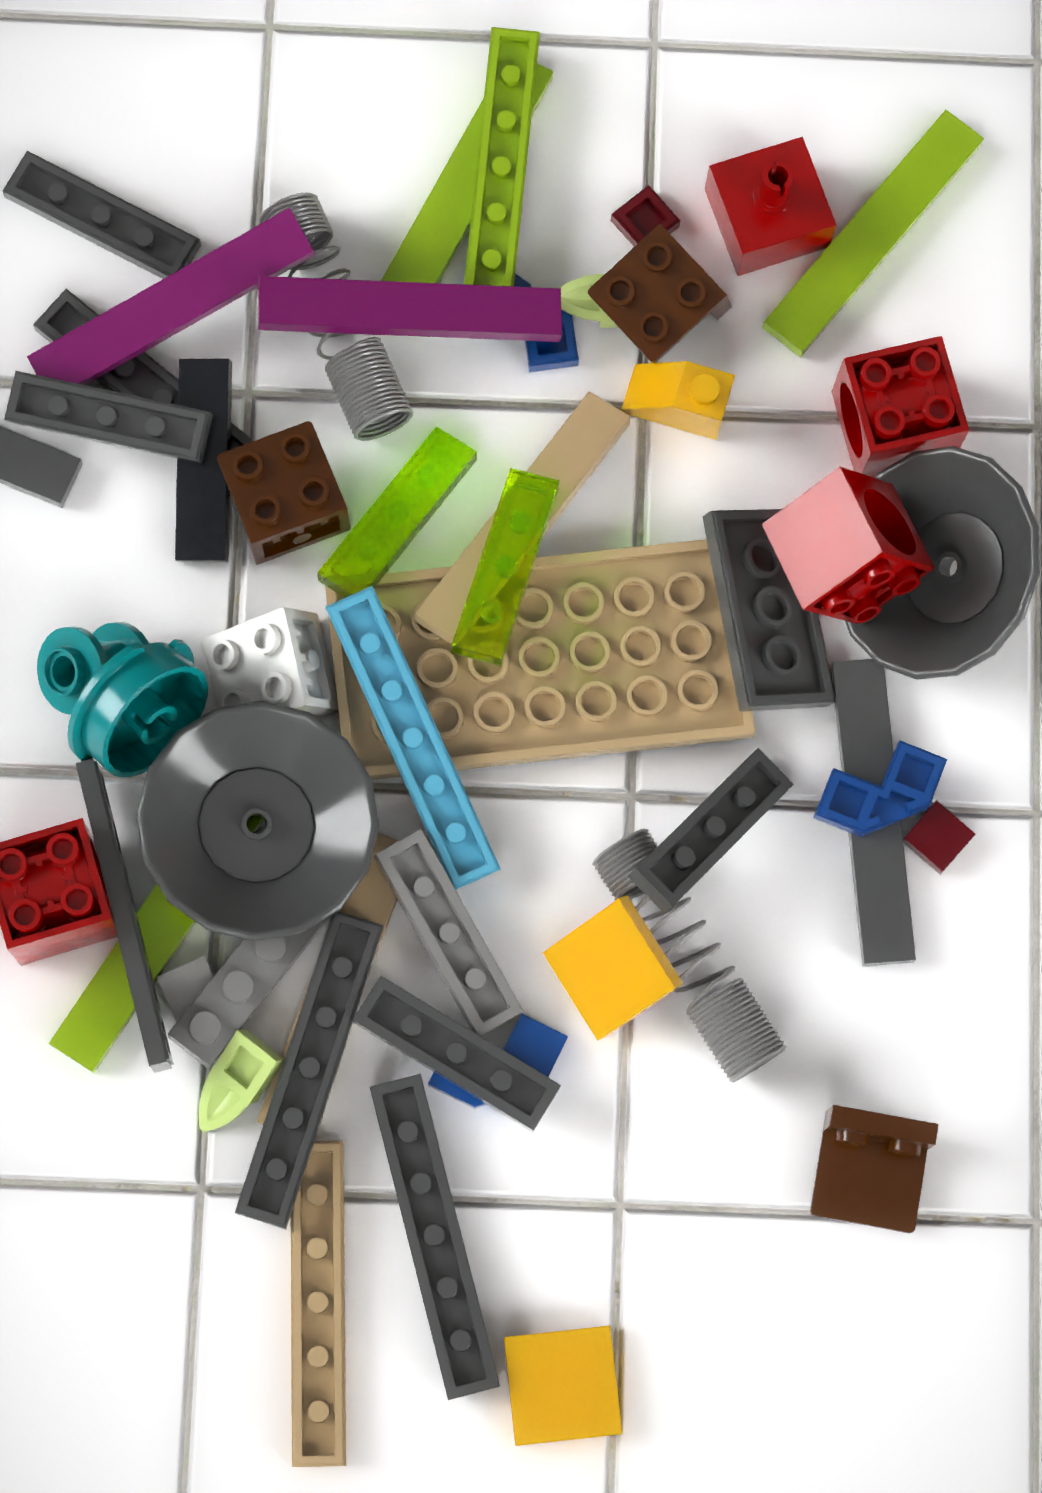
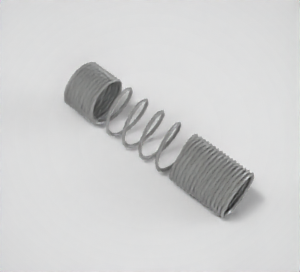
(362, 372)
(729, 1016)

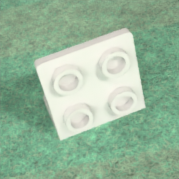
(273, 661)

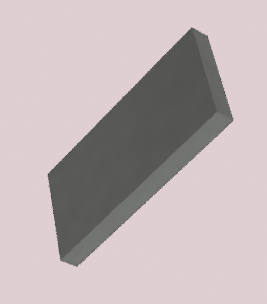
(770, 639)

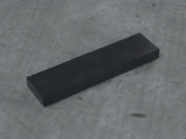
(201, 488)

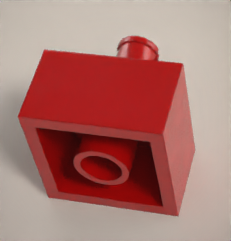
(770, 206)

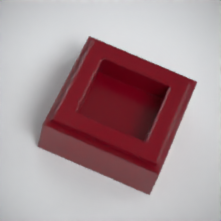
(642, 215)
(938, 837)

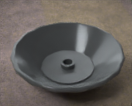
(969, 514)
(269, 766)

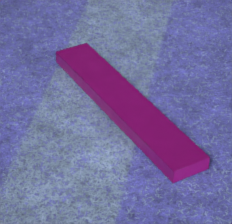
(175, 302)
(409, 309)

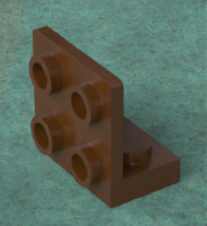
(658, 294)
(284, 492)
(871, 1168)

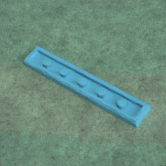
(412, 738)

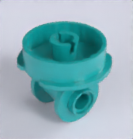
(120, 692)

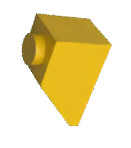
(679, 396)

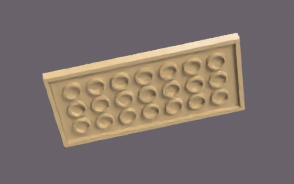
(600, 662)

